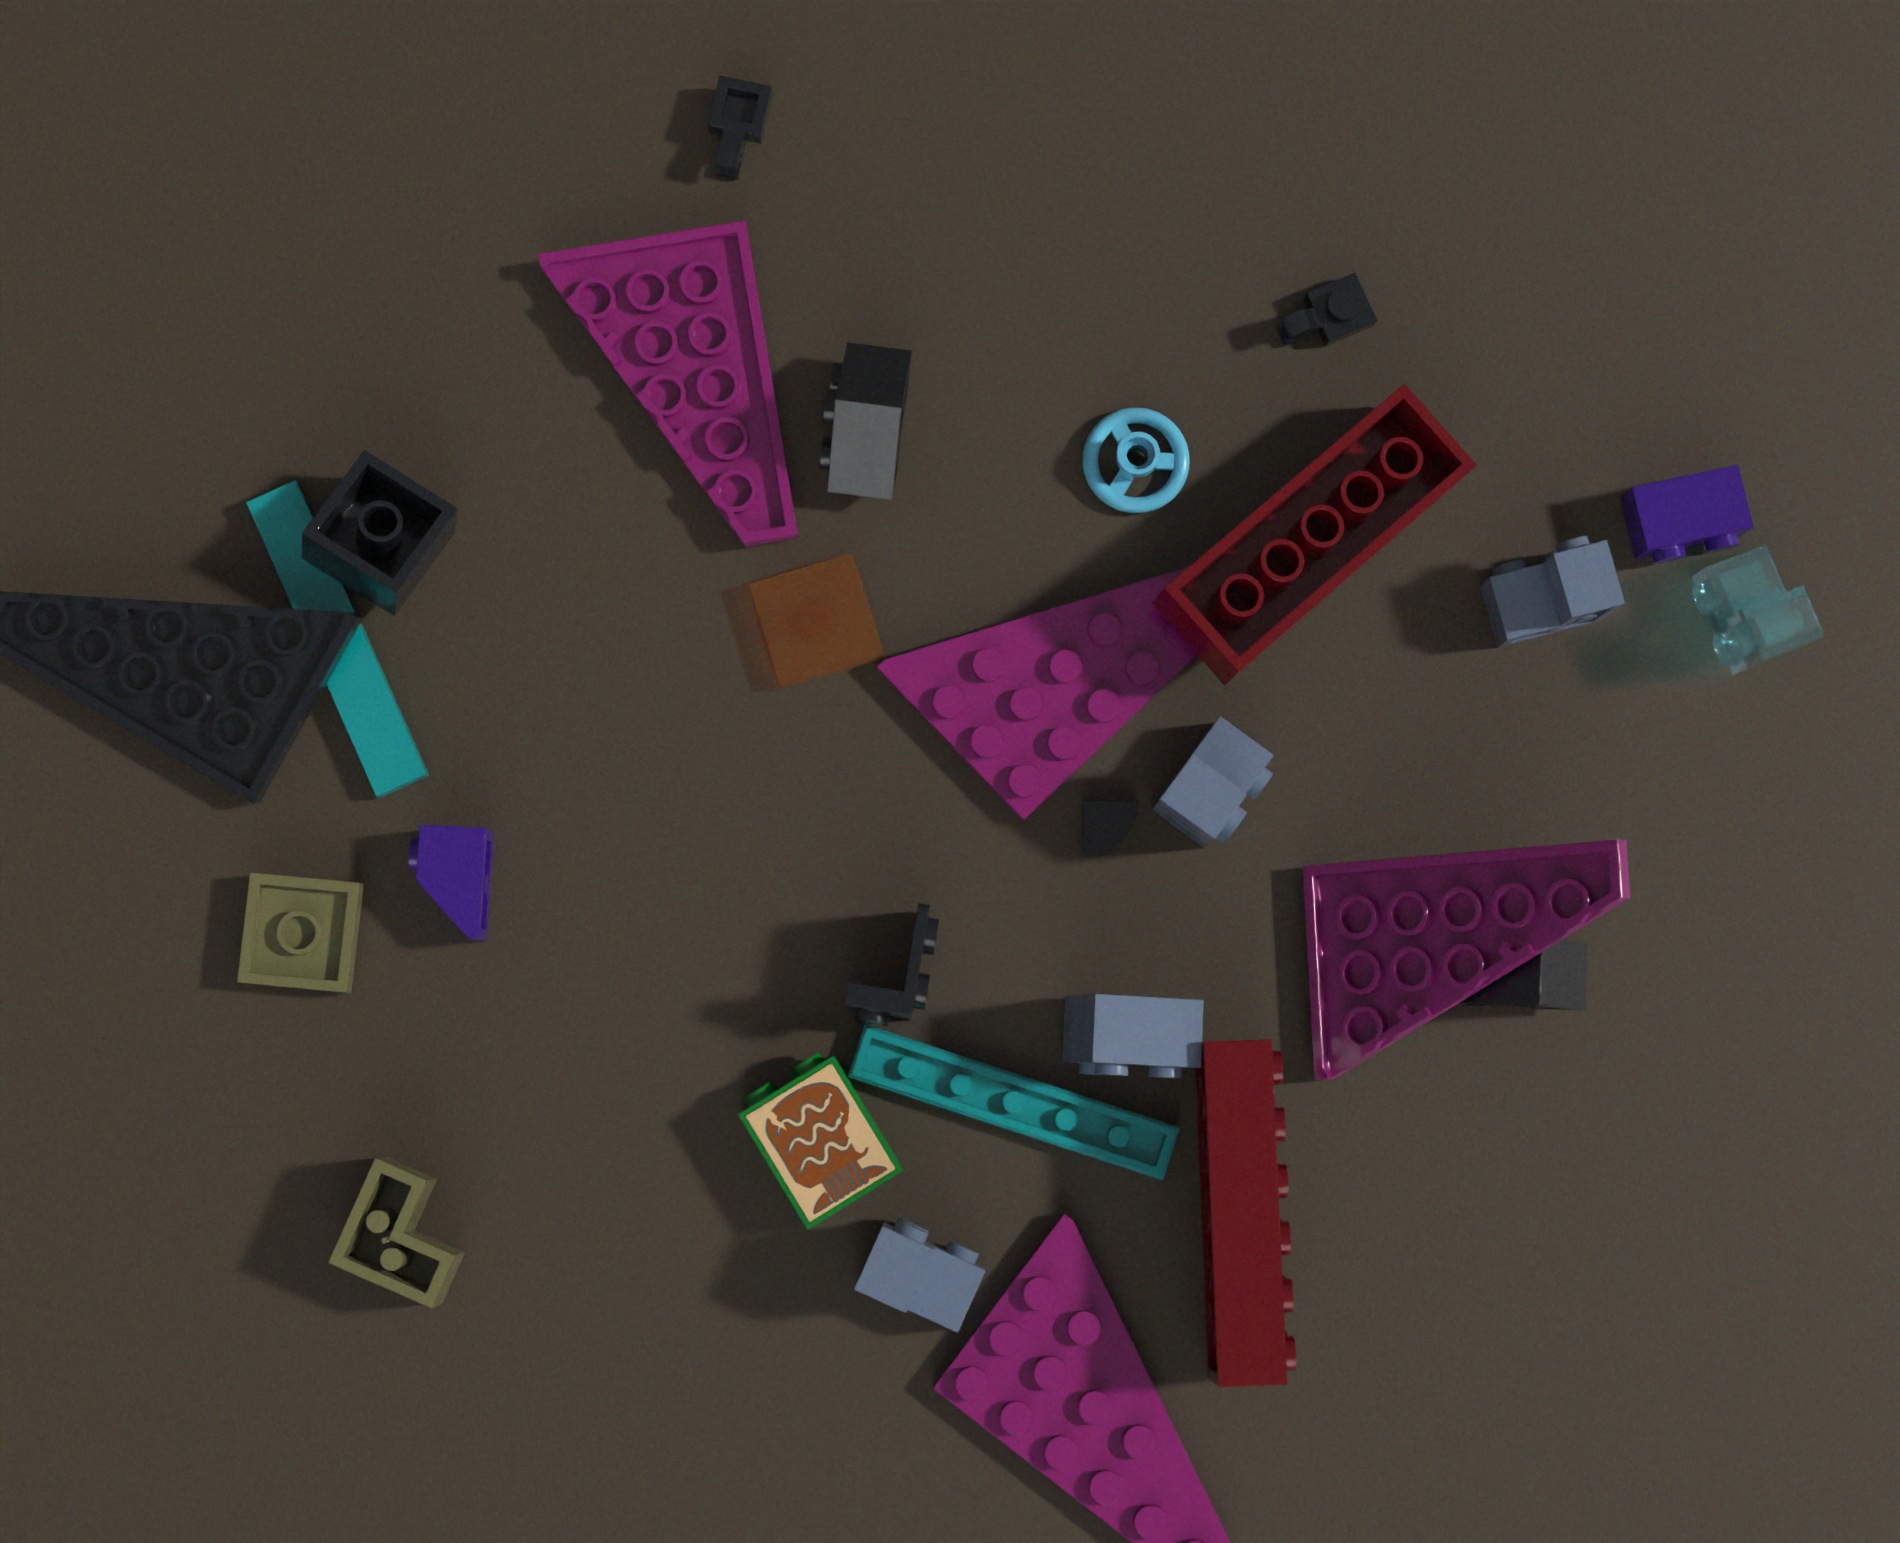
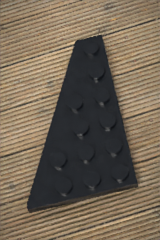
(191, 678)

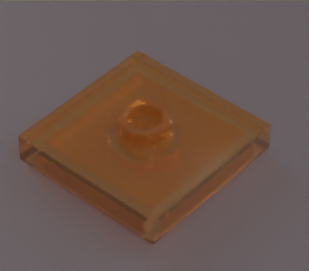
(816, 620)

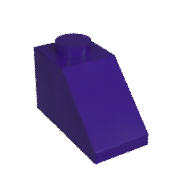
(456, 872)

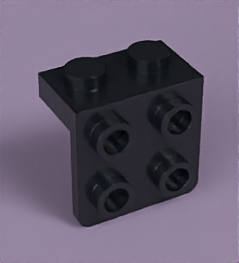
(878, 1004)

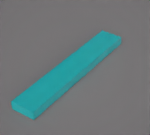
(358, 679)
(1013, 1102)

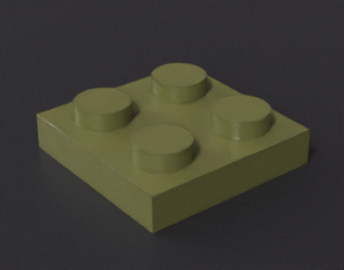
(300, 932)

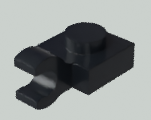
(737, 116)
(1333, 311)

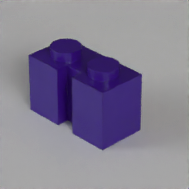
(1687, 512)

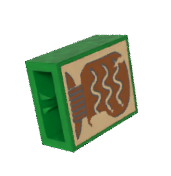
(819, 1139)

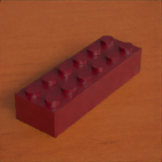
(1313, 534)
(1242, 1214)

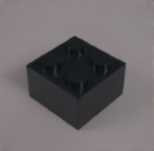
(378, 532)

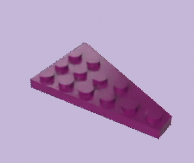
(691, 346)
(1044, 689)
(1425, 932)
(1075, 1401)

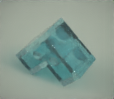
(1753, 611)

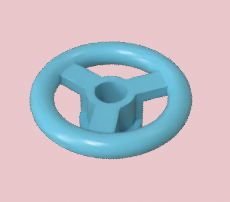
(1116, 424)

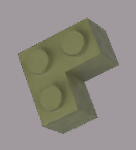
(382, 1237)

